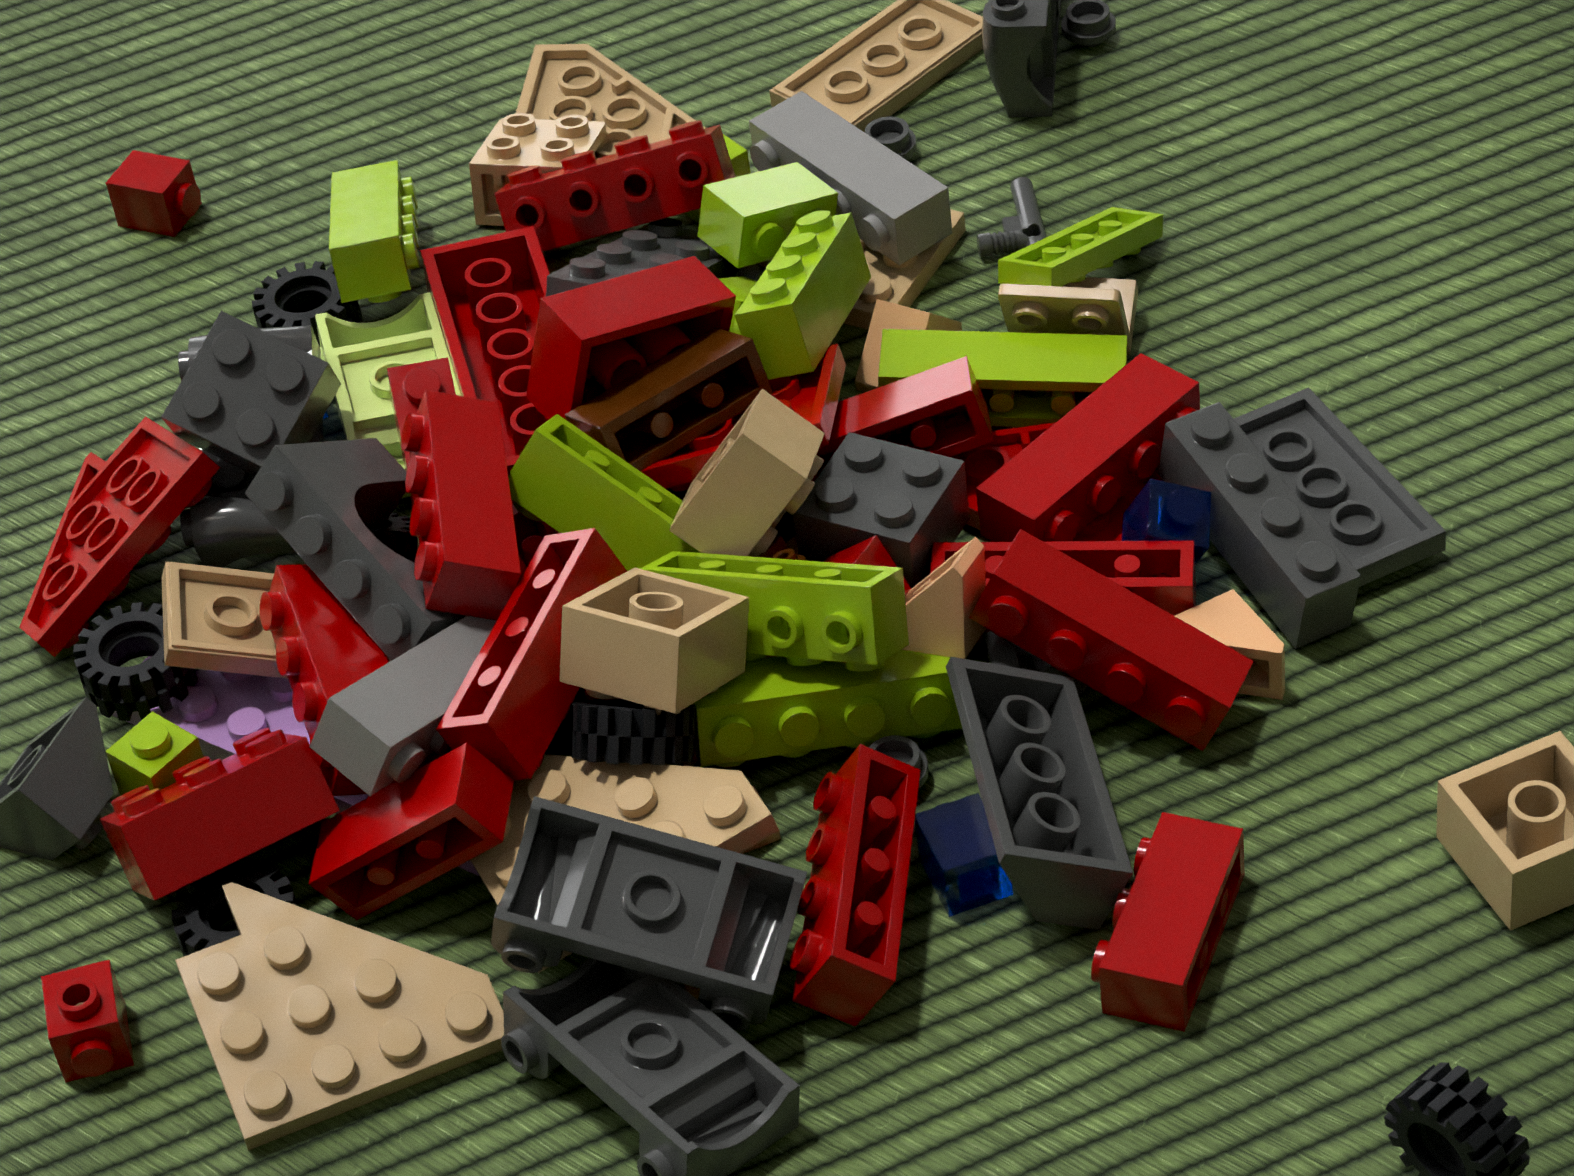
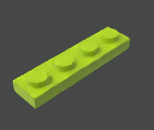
(1081, 248)

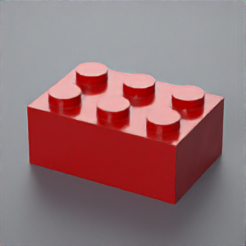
(619, 327)
(217, 812)

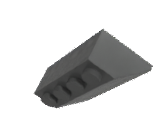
(1042, 790)

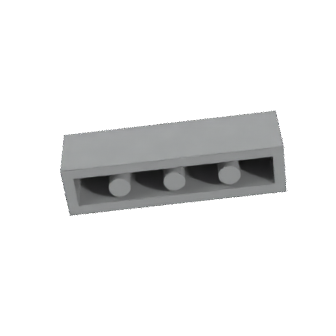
(890, 199)
(389, 718)

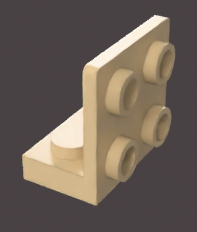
(525, 142)
(1080, 307)

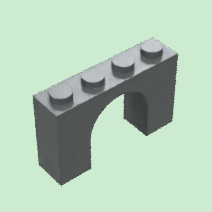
(322, 505)

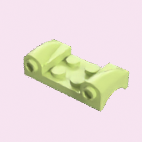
(361, 358)

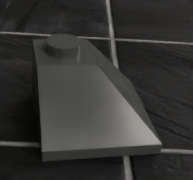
(57, 787)

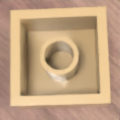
(751, 481)
(653, 640)
(1514, 828)

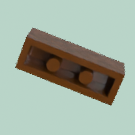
(675, 398)

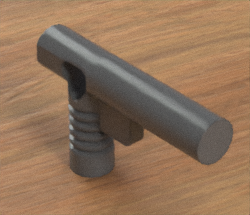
(1018, 230)

